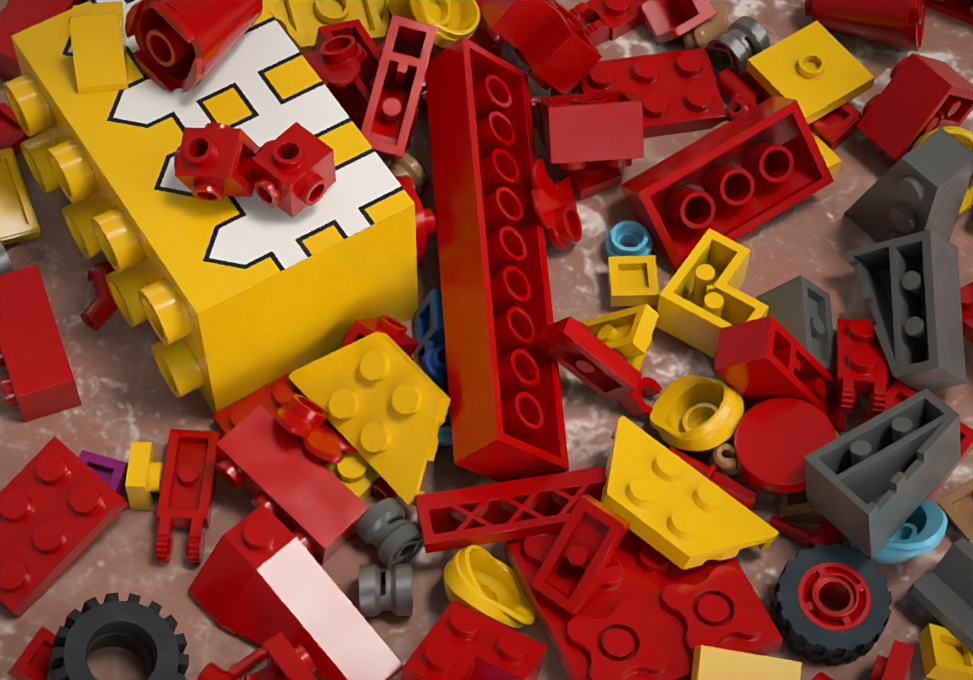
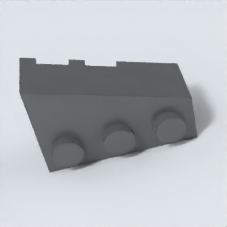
(917, 191)
(916, 307)
(884, 469)

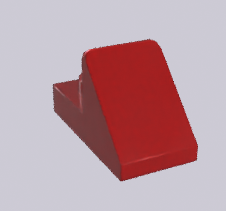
(581, 554)

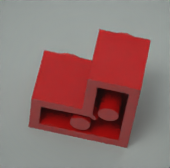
(544, 39)
(915, 101)
(474, 648)

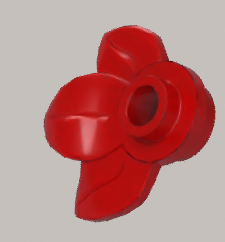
(337, 61)
(555, 207)
(306, 420)

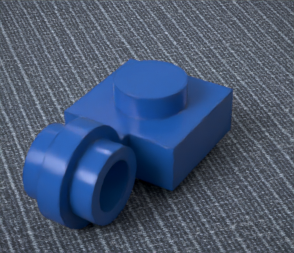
(431, 337)

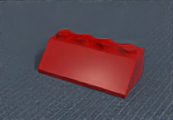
(729, 179)

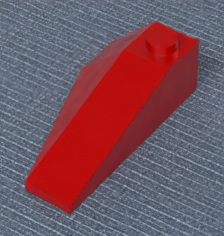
(270, 584)

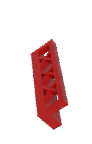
(504, 509)

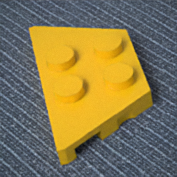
(303, 17)
(380, 407)
(675, 504)

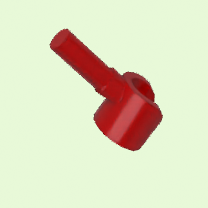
(825, 533)
(236, 671)

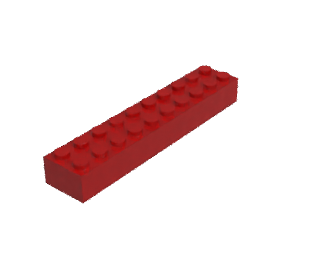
(492, 268)

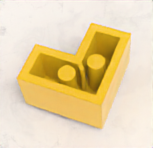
(707, 294)

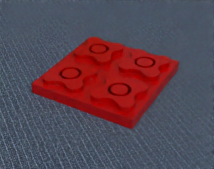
(647, 613)

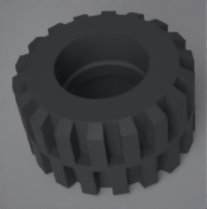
(118, 625)

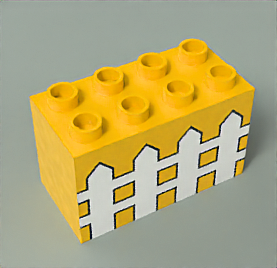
(229, 281)

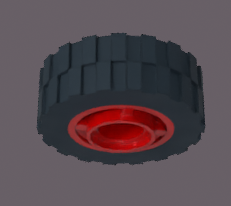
(837, 575)

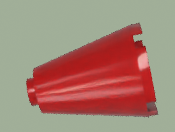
(881, 21)
(187, 37)

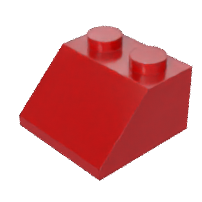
(592, 129)

